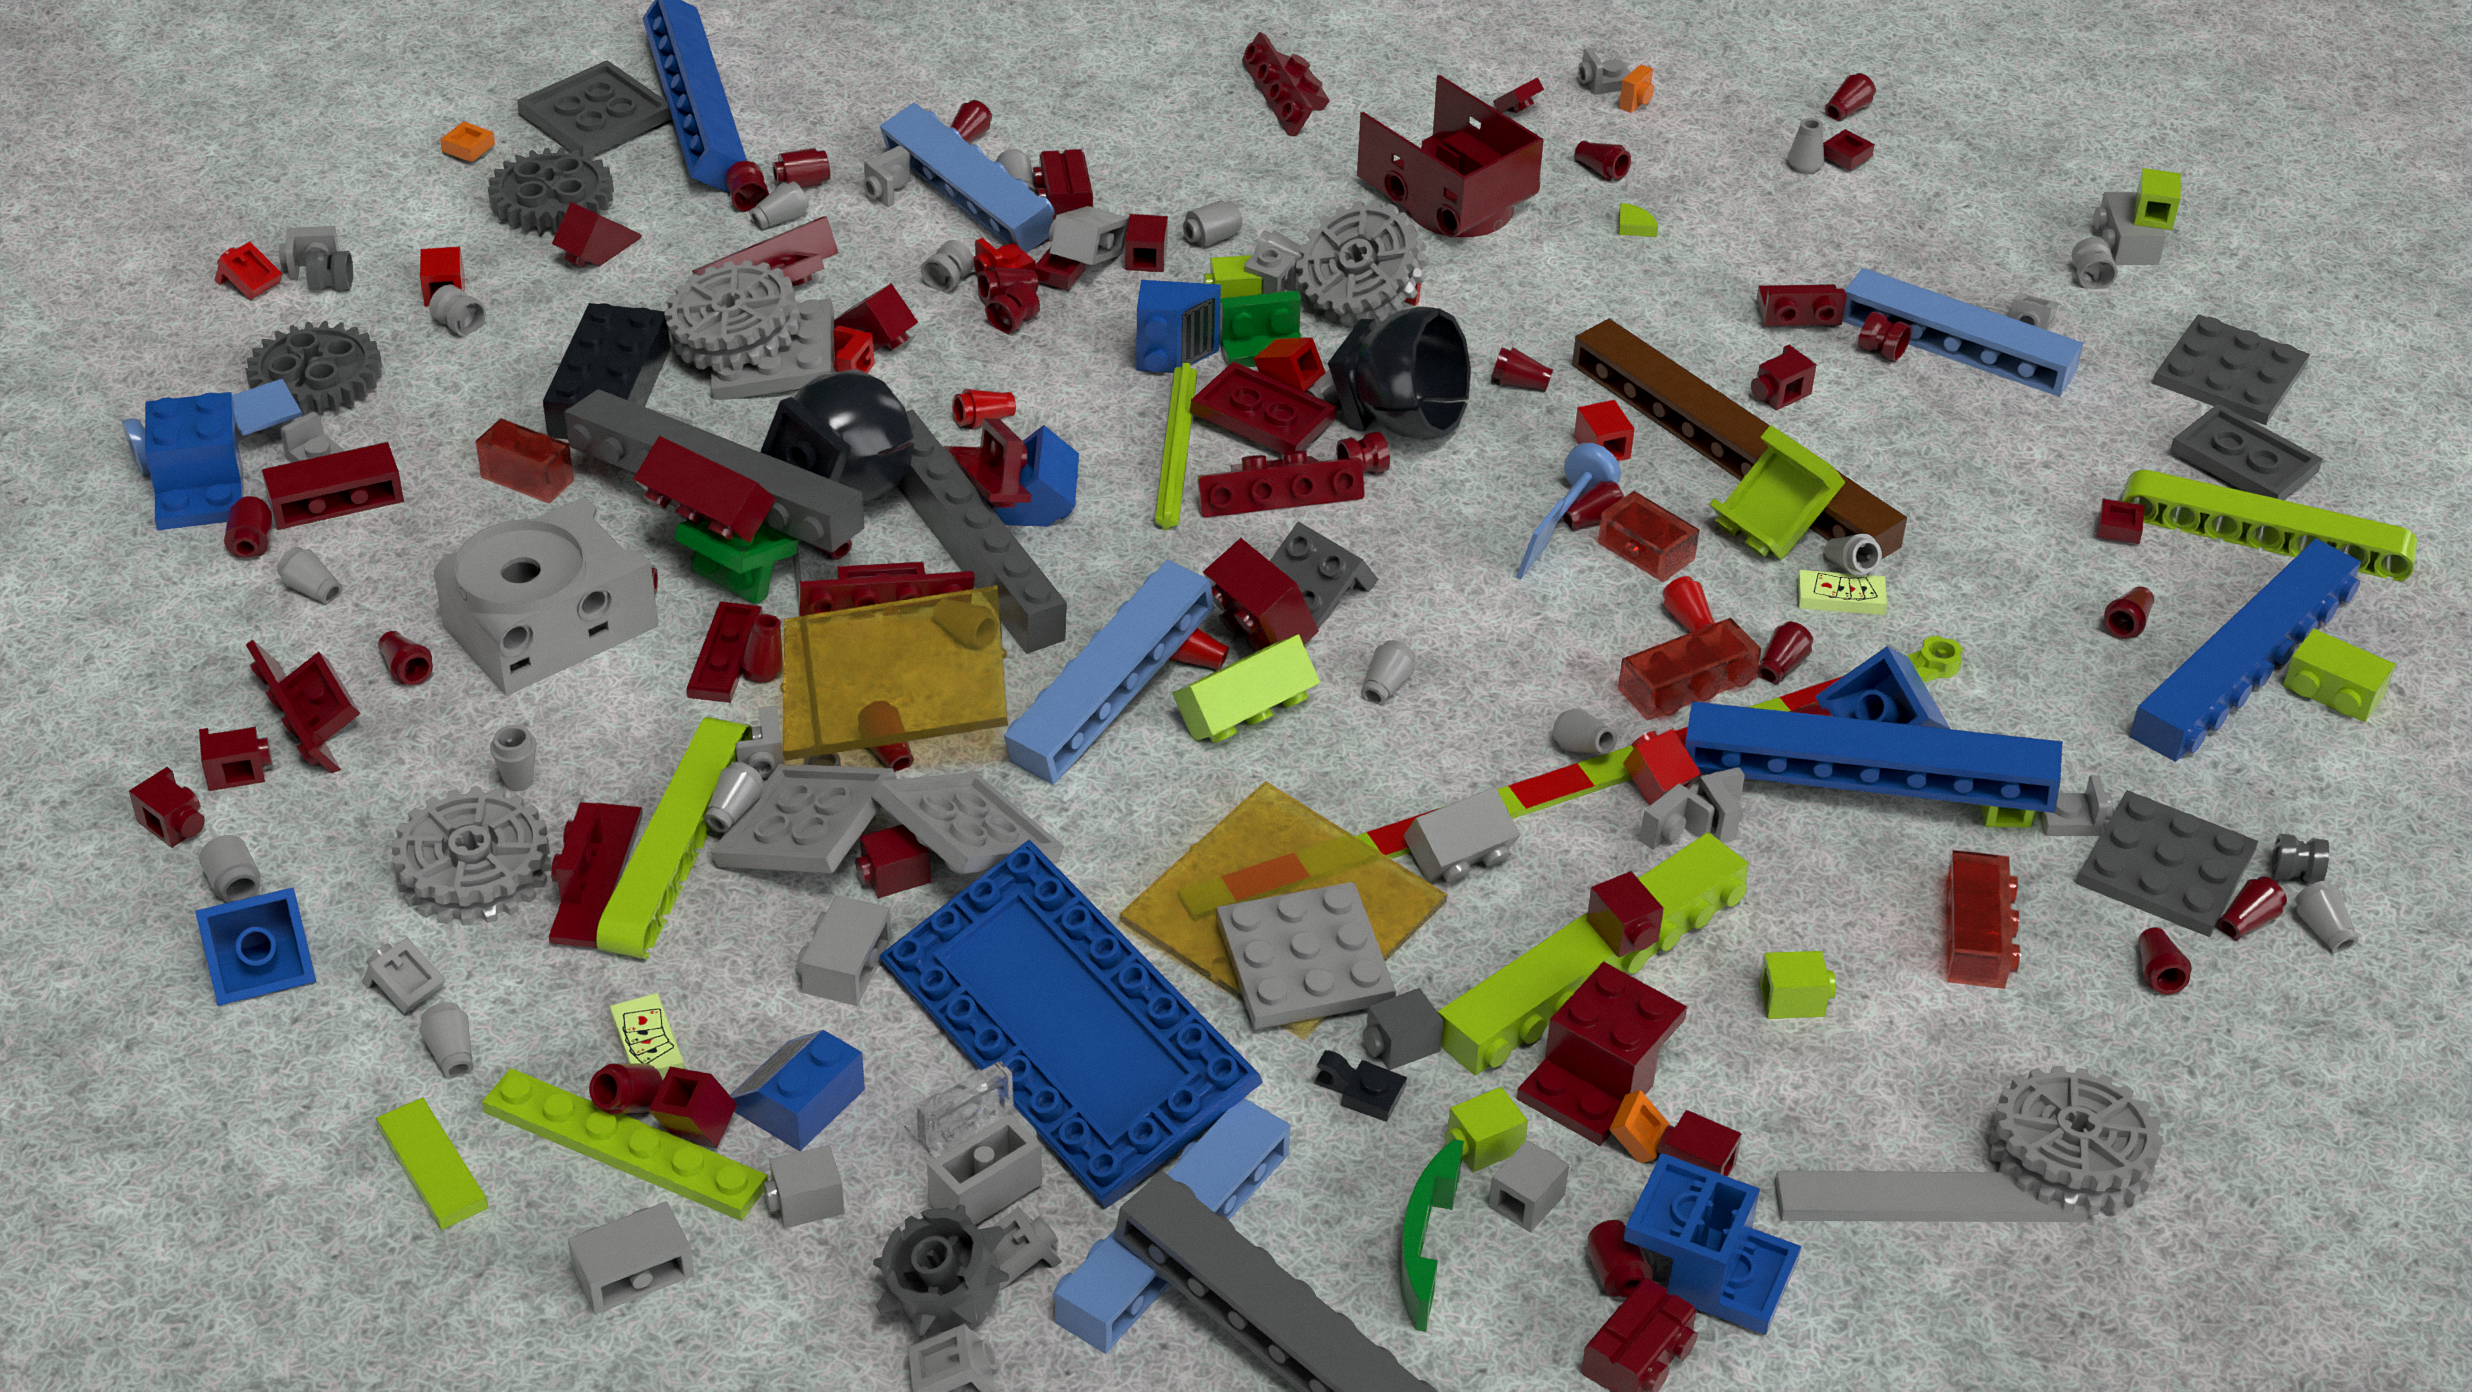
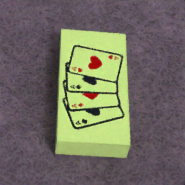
(1842, 592)
(646, 1033)

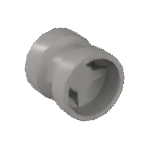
(2094, 263)
(947, 266)
(457, 310)

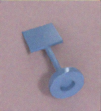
(253, 411)
(1583, 469)

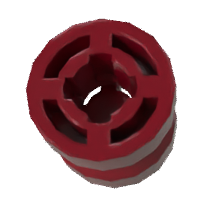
(746, 185)
(1014, 306)
(1884, 336)
(1371, 450)

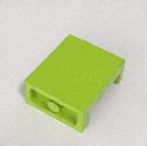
(1778, 496)

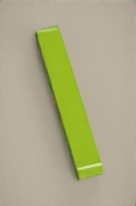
(2269, 522)
(669, 843)

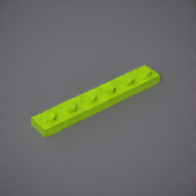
(626, 1144)

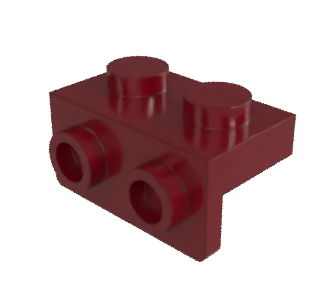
(1801, 304)

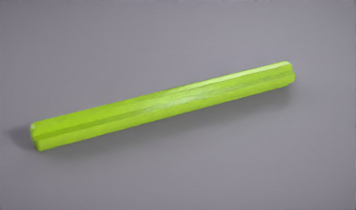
(1175, 447)

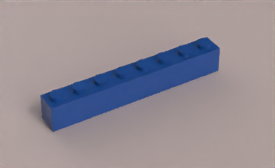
(693, 91)
(2245, 651)
(1876, 756)

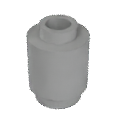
(1212, 223)
(230, 868)

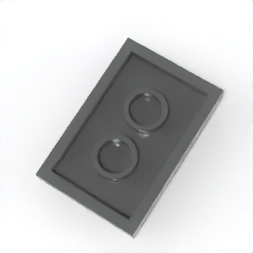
(2245, 454)

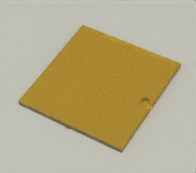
(893, 673)
(1266, 851)

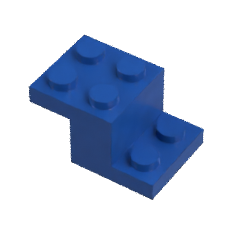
(193, 459)
(1715, 1252)

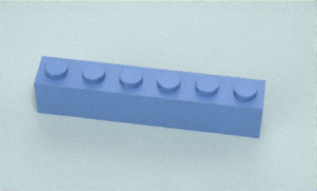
(970, 178)
(1967, 332)
(1109, 671)
(1223, 1173)

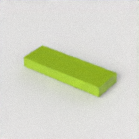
(432, 1163)

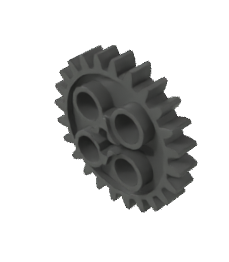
(543, 185)
(318, 365)

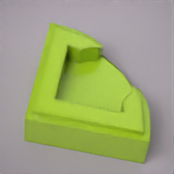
(1636, 221)

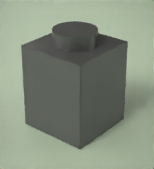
(1403, 1029)

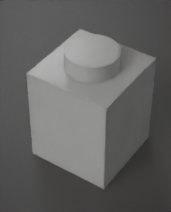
(1528, 1185)
(804, 1187)

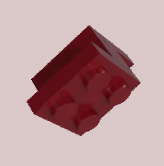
(1600, 1050)

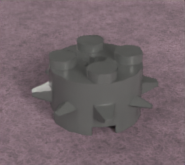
(941, 1270)

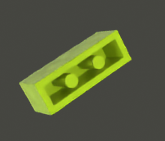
(1247, 690)

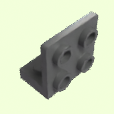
(1321, 569)

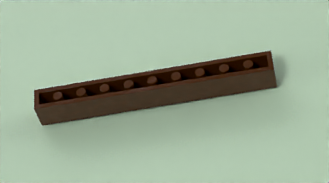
(1716, 425)

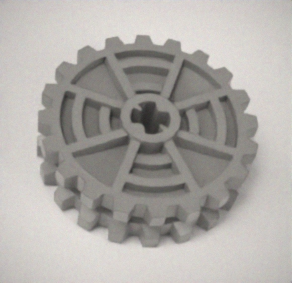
(1362, 263)
(732, 315)
(471, 856)
(2075, 1139)

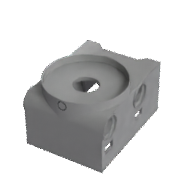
(539, 590)

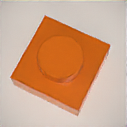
(1636, 89)
(467, 141)
(1639, 1126)

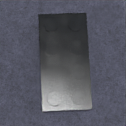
(611, 352)

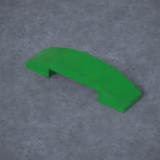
(1433, 1189)

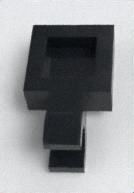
(1364, 1089)

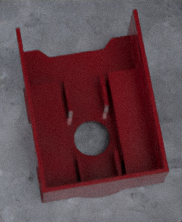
(1461, 175)

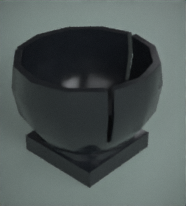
(1398, 365)
(839, 429)

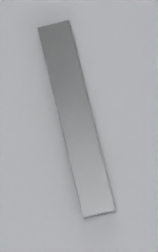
(1913, 1197)

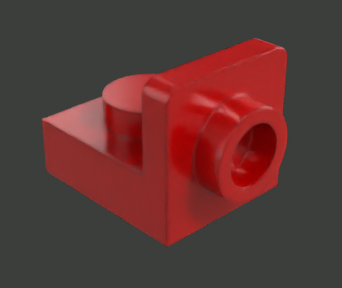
(1006, 256)
(247, 270)
(853, 350)

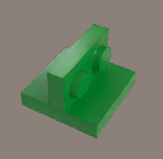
(1256, 321)
(737, 564)

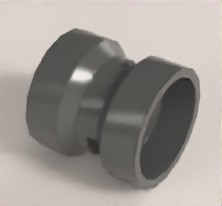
(329, 270)
(2297, 859)

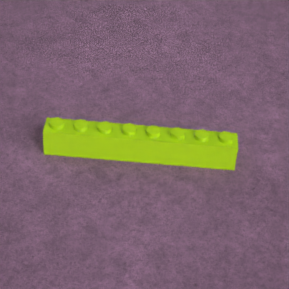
(1526, 993)

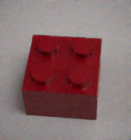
(1258, 598)

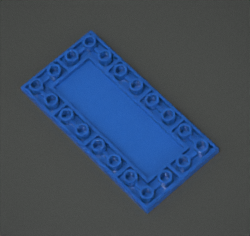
(1094, 1035)

